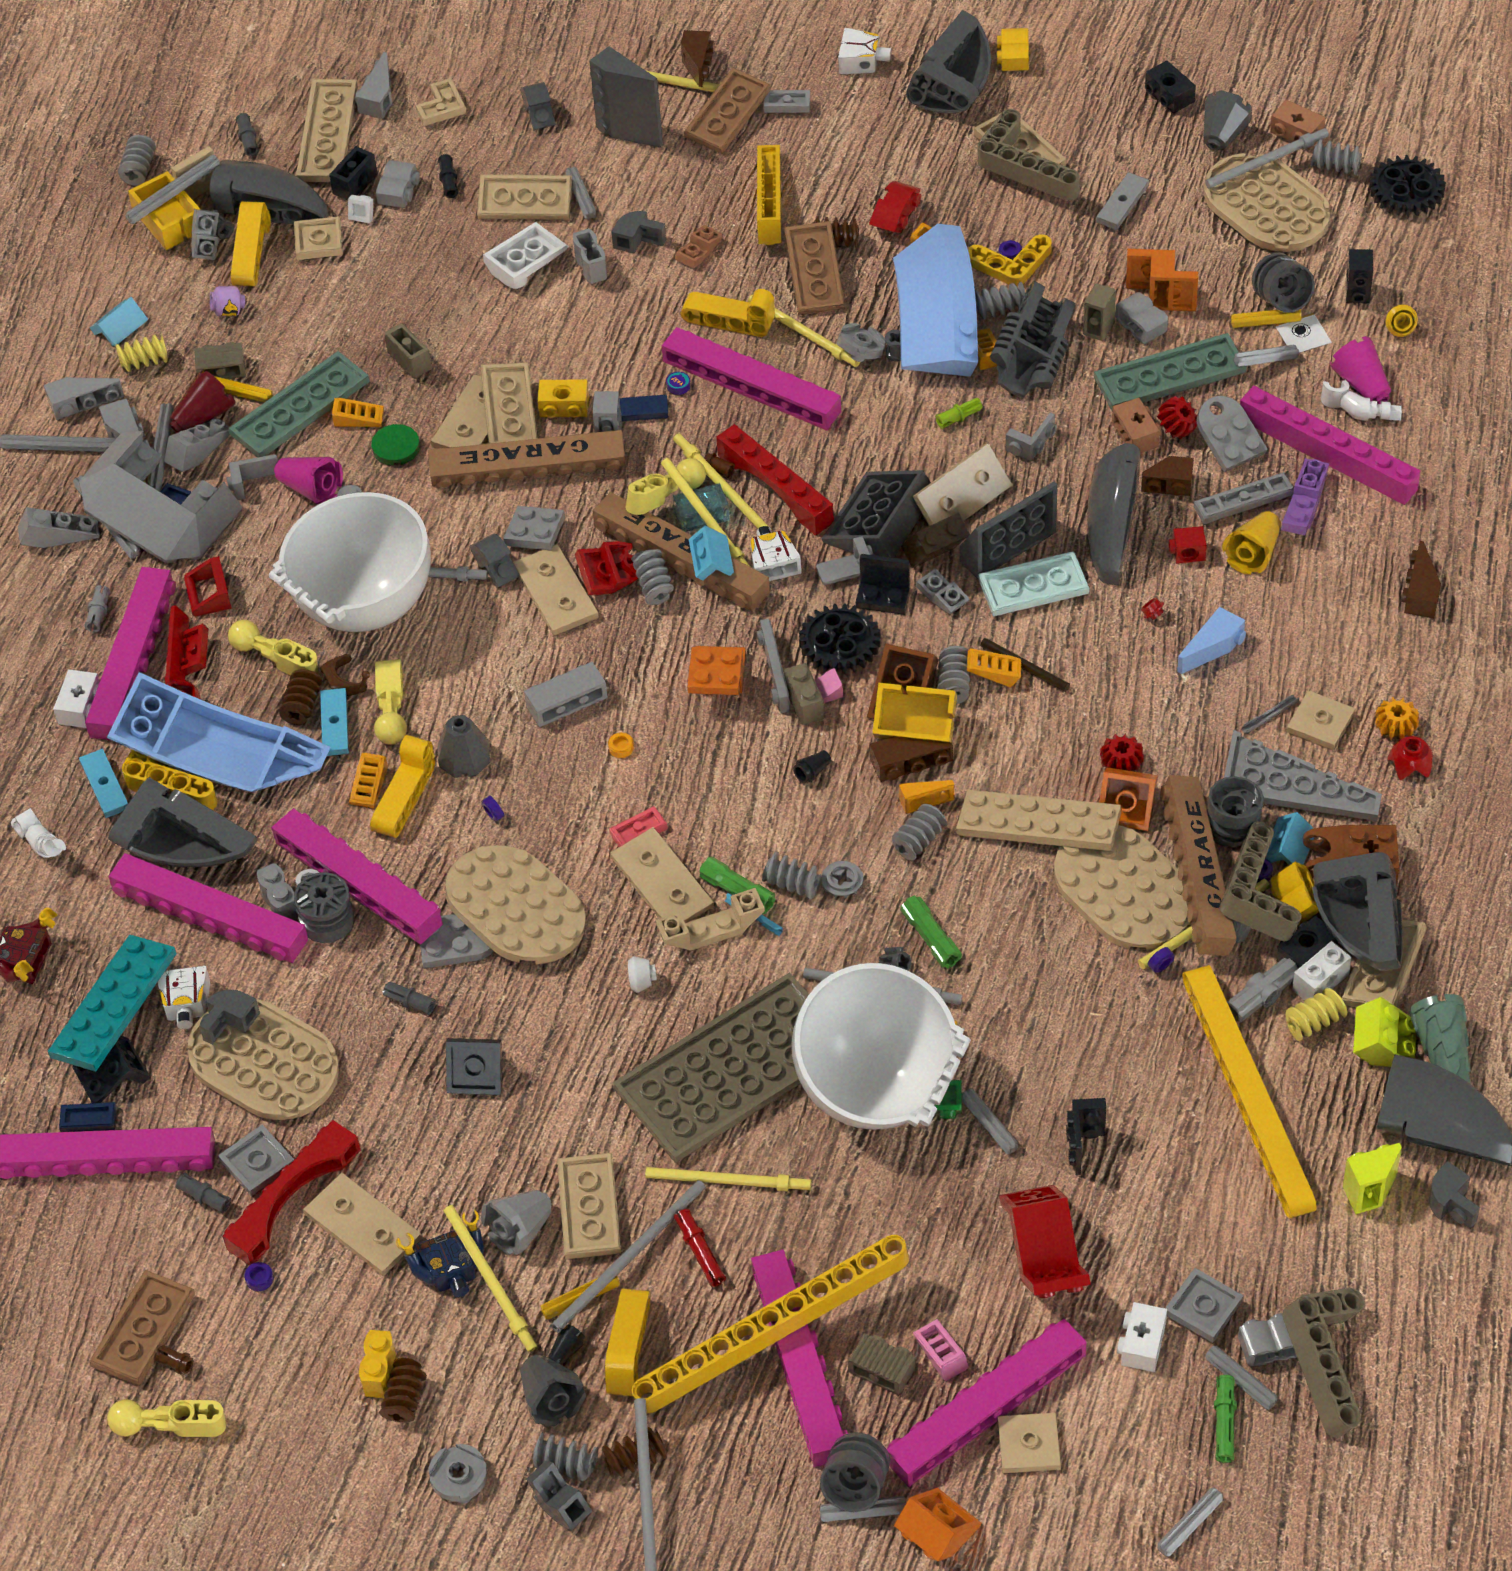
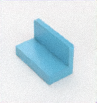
(120, 321)
(710, 553)
(1288, 839)

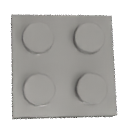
(534, 527)
(255, 1160)
(1204, 1305)

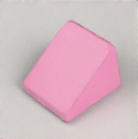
(830, 686)

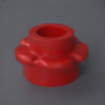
(1153, 608)

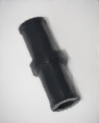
(448, 176)

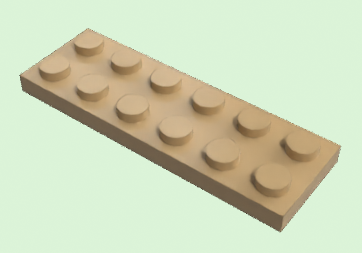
(326, 128)
(1039, 820)

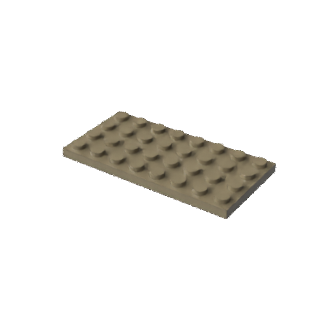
(718, 1071)

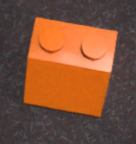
(1133, 792)
(936, 1524)

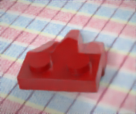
(607, 567)

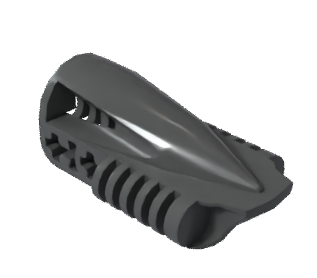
(1032, 342)

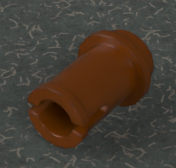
(721, 466)
(179, 1361)

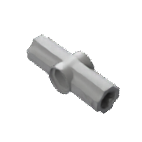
(1262, 989)

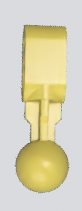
(653, 489)
(285, 653)
(389, 726)
(127, 1418)

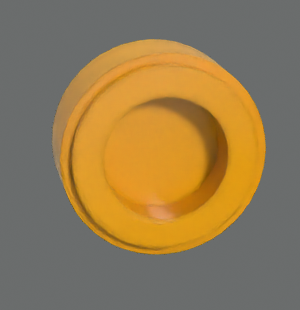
(621, 745)

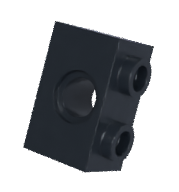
(1170, 87)
(353, 173)
(1359, 276)
(1310, 934)

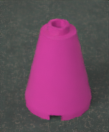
(1362, 369)
(310, 476)

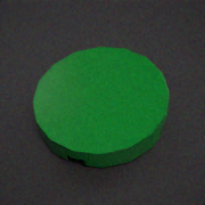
(395, 444)

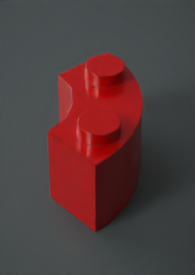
(896, 206)

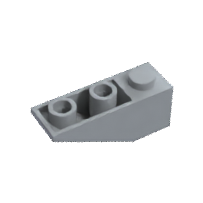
(375, 94)
(80, 394)
(120, 418)
(195, 444)
(54, 528)

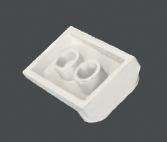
(523, 255)

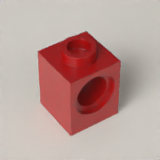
(1188, 544)

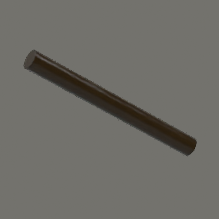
(1027, 665)

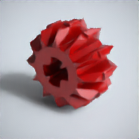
(1177, 417)
(1122, 753)

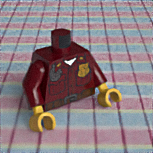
(25, 948)

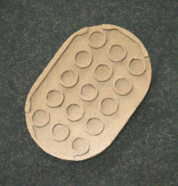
(1269, 204)
(1124, 892)
(515, 904)
(272, 1069)

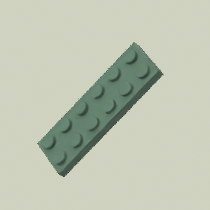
(1169, 371)
(298, 405)

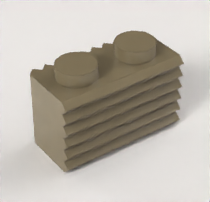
(1099, 312)
(408, 350)
(221, 360)
(804, 694)
(882, 1363)

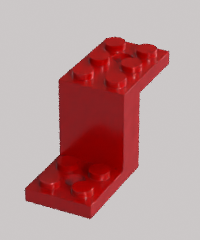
(1044, 1241)

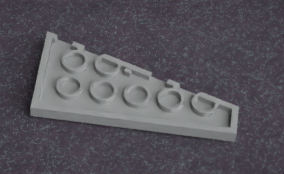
(1297, 783)

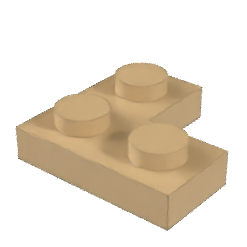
(444, 106)

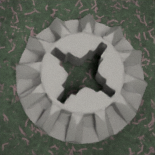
(835, 872)

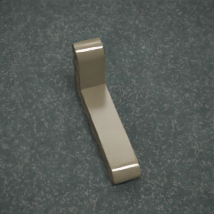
(1002, 158)
(1249, 905)
(1307, 1327)

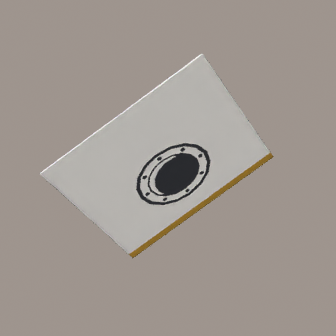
(1304, 334)

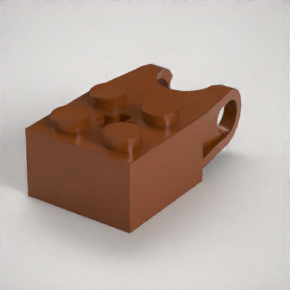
(1351, 841)

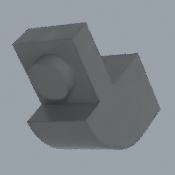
(537, 103)
(634, 228)
(494, 555)
(230, 1009)
(1447, 1196)
(556, 1497)

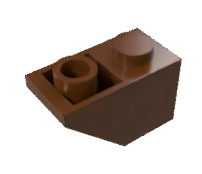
(1169, 476)

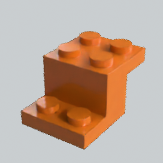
(1156, 271)
(716, 670)

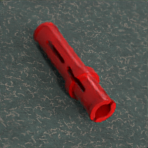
(695, 1239)

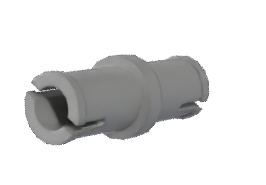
(97, 608)

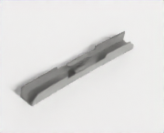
(1258, 721)

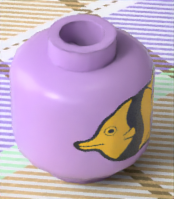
(226, 301)

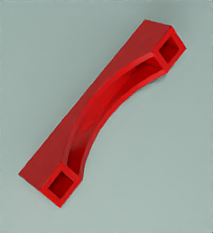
(804, 501)
(327, 1153)

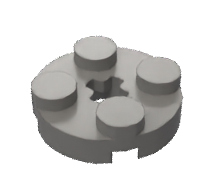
(861, 343)
(454, 1458)

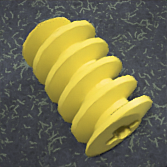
(142, 353)
(1313, 1011)

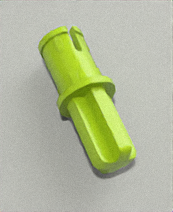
(958, 413)

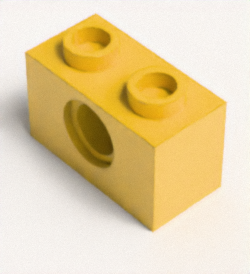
(563, 398)

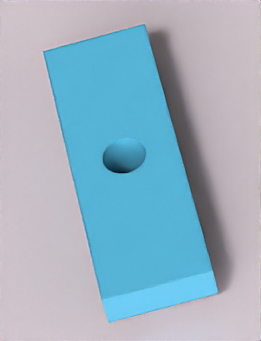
(334, 721)
(103, 783)

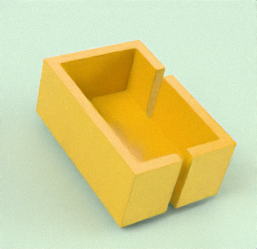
(173, 218)
(919, 715)

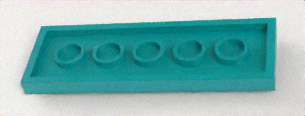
(112, 1002)

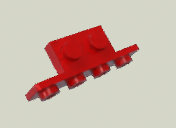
(185, 646)

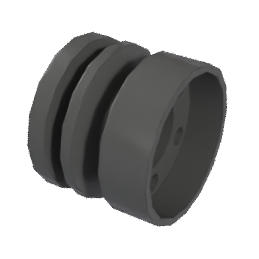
(1283, 282)
(1233, 808)
(324, 907)
(855, 1472)

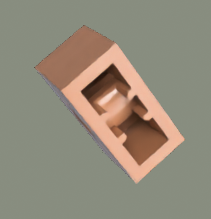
(1293, 121)
(1135, 425)

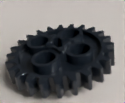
(1422, 181)
(824, 630)

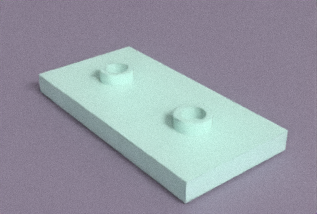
(1033, 583)

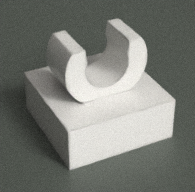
(360, 208)

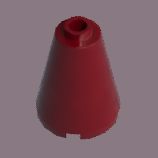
(201, 403)

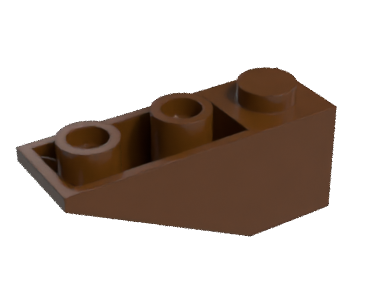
(697, 54)
(1424, 585)
(903, 756)

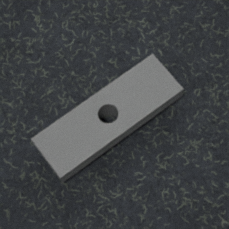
(1122, 201)

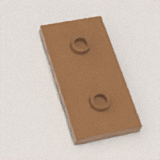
(727, 110)
(814, 268)
(142, 1327)

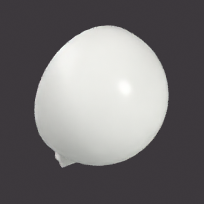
(355, 561)
(876, 1047)

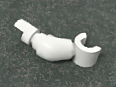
(1356, 405)
(37, 835)

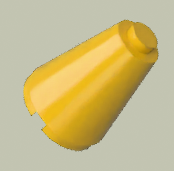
(1253, 543)

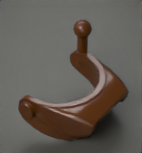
(336, 682)

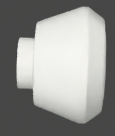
(641, 973)

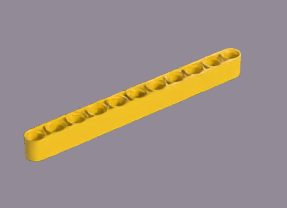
(1249, 1092)
(778, 1311)

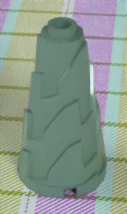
(1443, 1032)

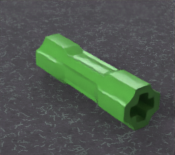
(721, 875)
(941, 946)

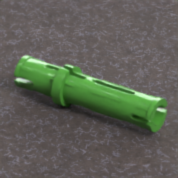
(1225, 1407)

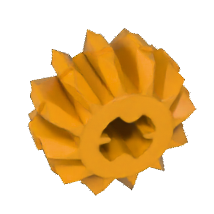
(1397, 718)

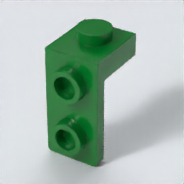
(951, 1102)

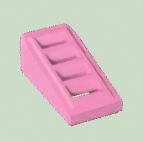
(951, 1363)

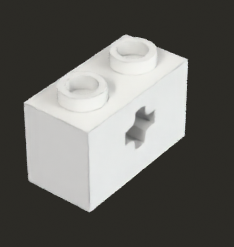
(76, 698)
(1322, 971)
(1145, 1322)

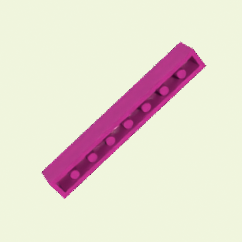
(751, 378)
(1331, 445)
(131, 647)
(366, 881)
(208, 908)
(106, 1152)
(800, 1361)
(980, 1405)

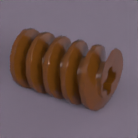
(843, 231)
(300, 696)
(403, 1390)
(627, 1456)

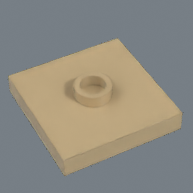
(203, 184)
(318, 238)
(1320, 720)
(1029, 1443)

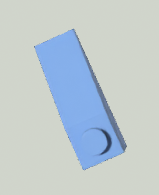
(1213, 640)

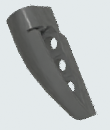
(953, 68)
(283, 193)
(1111, 510)
(178, 830)
(1361, 907)
(1442, 1112)

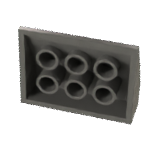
(625, 99)
(879, 511)
(1011, 532)

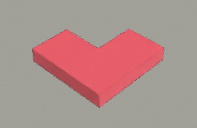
(637, 825)

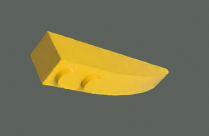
(768, 194)

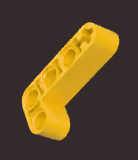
(251, 225)
(730, 314)
(140, 767)
(406, 786)
(626, 1341)

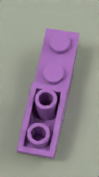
(1305, 497)

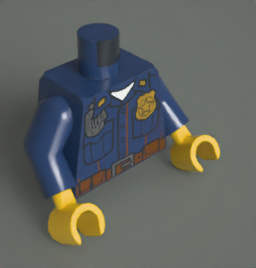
(444, 1259)

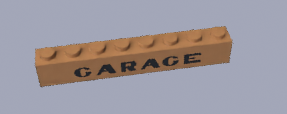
(526, 458)
(648, 532)
(1197, 864)

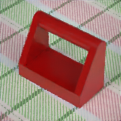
(218, 601)

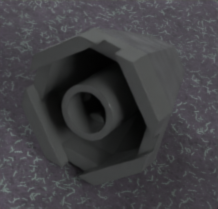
(1224, 119)
(463, 748)
(550, 1390)

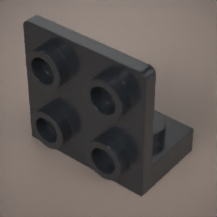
(883, 584)
(118, 1065)
(1084, 1120)

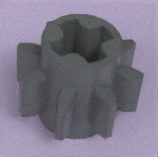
(896, 957)

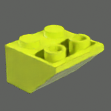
(1382, 1033)
(1371, 1176)

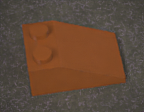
(904, 668)

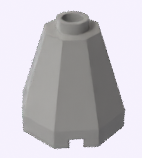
(516, 1219)

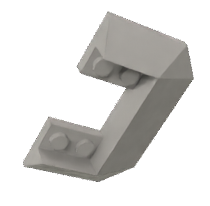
(123, 502)

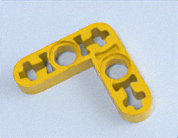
(982, 258)

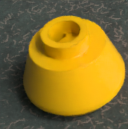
(1401, 320)

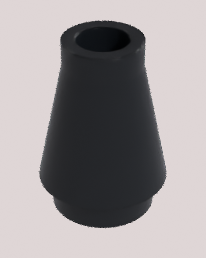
(810, 767)
(566, 1344)

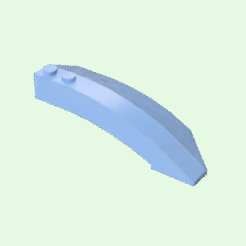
(937, 304)
(212, 739)

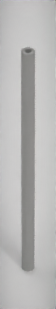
(598, 1285)
(645, 1485)

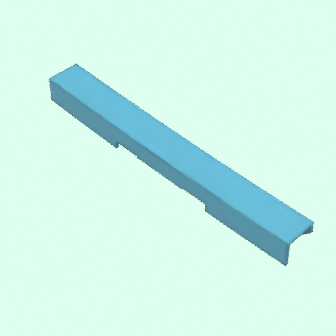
(767, 923)

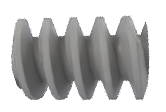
(1337, 157)
(136, 159)
(999, 299)
(652, 576)
(953, 672)
(918, 831)
(792, 876)
(565, 1458)

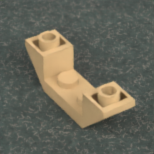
(714, 927)

